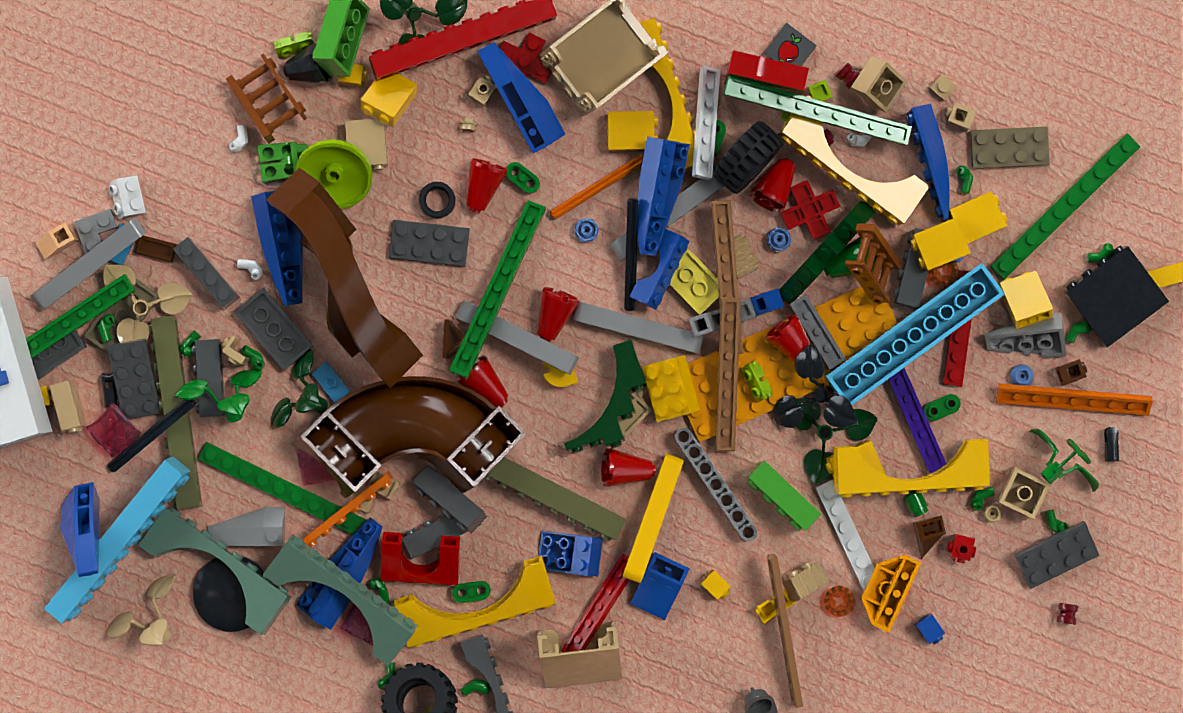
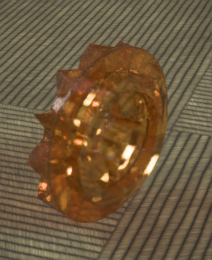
(946, 280)
(848, 599)

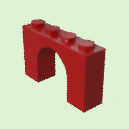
(399, 569)

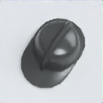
(759, 702)

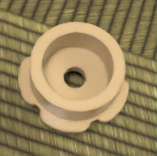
(467, 125)
(991, 518)

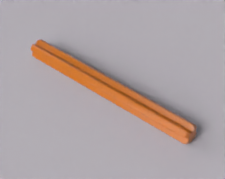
(597, 187)

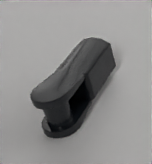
(110, 394)
(1111, 438)

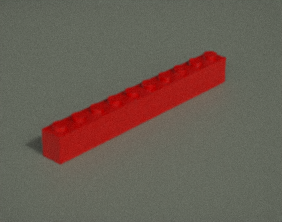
(461, 37)

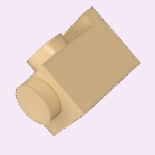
(483, 97)
(966, 114)
(390, 491)

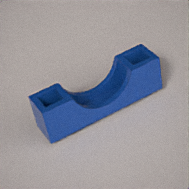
(651, 289)

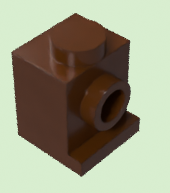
(1064, 376)

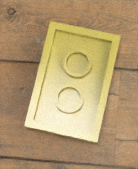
(695, 283)

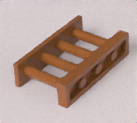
(249, 99)
(885, 259)

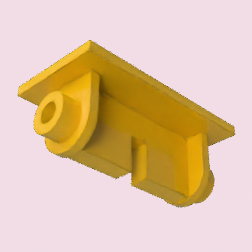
(767, 609)

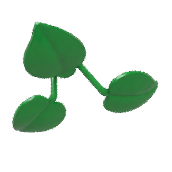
(232, 406)
(1055, 470)

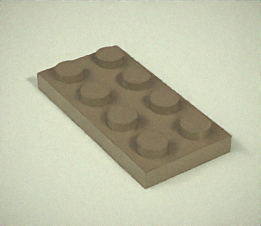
(1010, 147)
(121, 311)

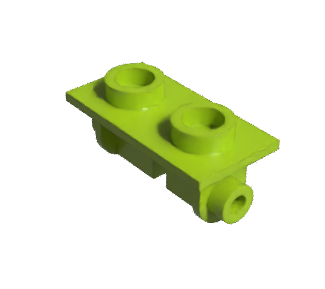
(286, 48)
(759, 389)

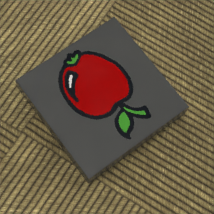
(790, 47)

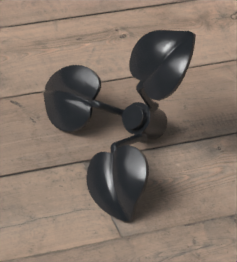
(839, 409)

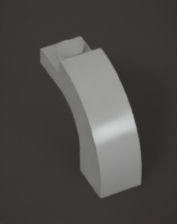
(710, 321)

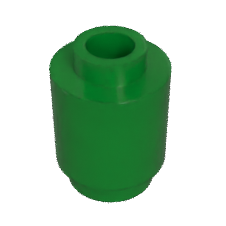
(915, 503)

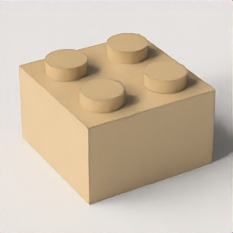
(879, 84)
(1023, 493)

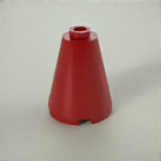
(483, 183)
(775, 186)
(554, 312)
(789, 337)
(486, 382)
(624, 468)

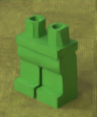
(284, 155)

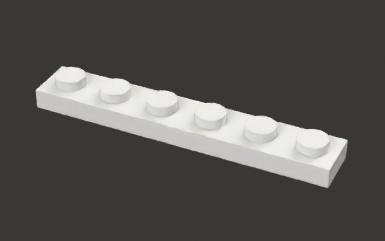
(706, 123)
(846, 532)

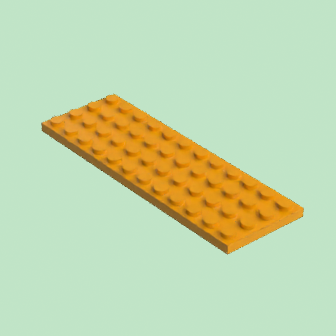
(850, 320)

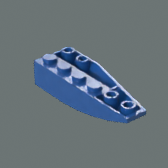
(523, 100)
(932, 155)
(658, 189)
(281, 248)
(81, 527)
(354, 557)

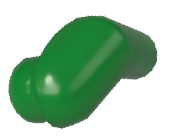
(1105, 252)
(104, 327)
(185, 348)
(255, 357)

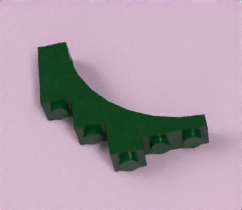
(825, 252)
(607, 428)

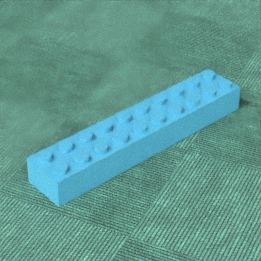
(915, 334)
(120, 537)

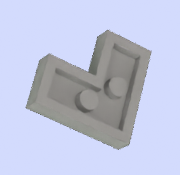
(92, 226)

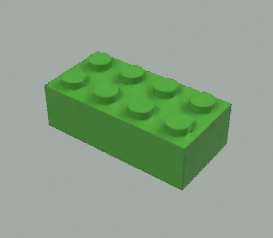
(340, 36)
(783, 495)

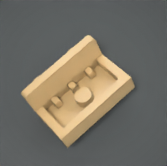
(234, 355)

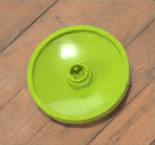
(340, 169)

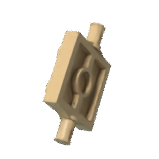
(641, 408)

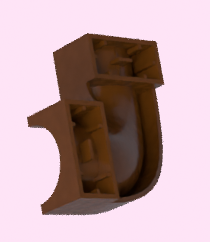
(350, 307)
(410, 420)

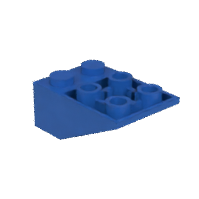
(571, 553)
(659, 585)

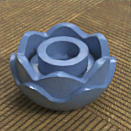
(586, 224)
(780, 233)
(1017, 371)

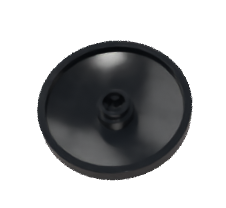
(220, 596)

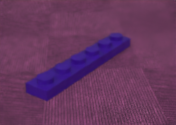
(917, 421)

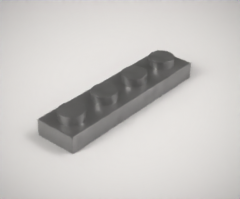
(817, 332)

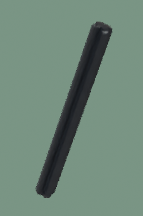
(631, 252)
(151, 435)

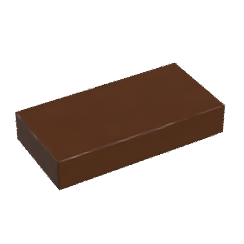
(155, 248)

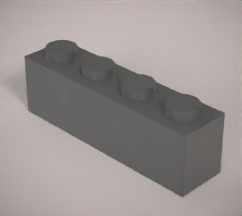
(206, 273)
(911, 278)
(209, 368)
(449, 499)
(430, 535)

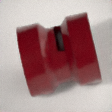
(848, 75)
(1067, 613)

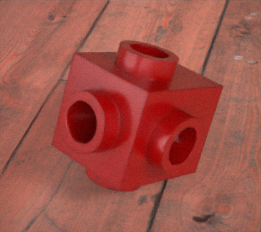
(968, 545)

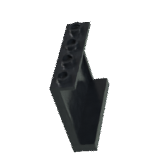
(1116, 295)

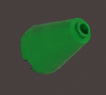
(837, 266)

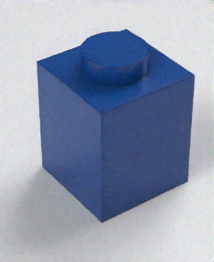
(767, 302)
(930, 629)

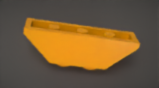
(888, 590)

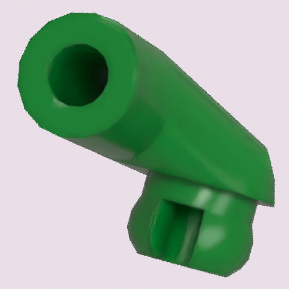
(966, 178)
(1078, 328)
(979, 497)
(1053, 523)
(382, 590)
(391, 669)
(476, 685)

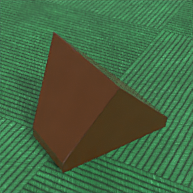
(452, 339)
(928, 533)

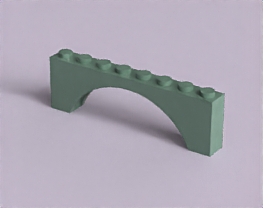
(302, 563)
(262, 597)

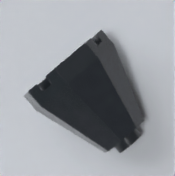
(305, 68)

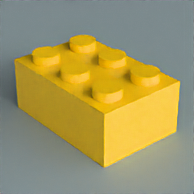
(671, 388)

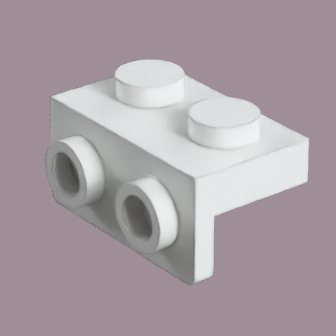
(127, 197)

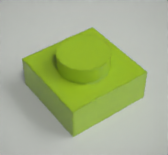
(820, 91)

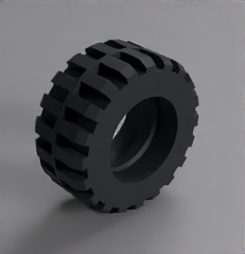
(748, 157)
(415, 676)

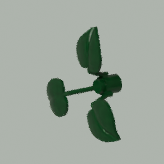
(447, 10)
(309, 398)
(815, 459)

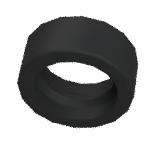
(437, 214)

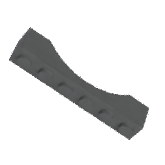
(478, 655)

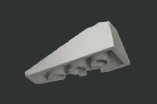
(1039, 338)
(254, 528)

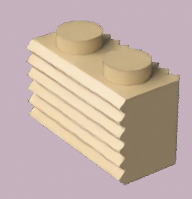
(745, 260)
(805, 581)

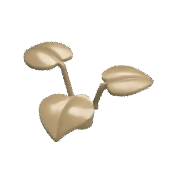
(172, 297)
(158, 630)

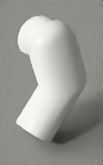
(858, 140)
(241, 141)
(252, 266)

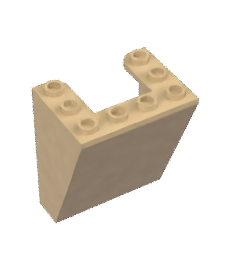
(601, 55)
(582, 665)

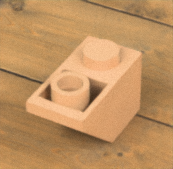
(56, 240)

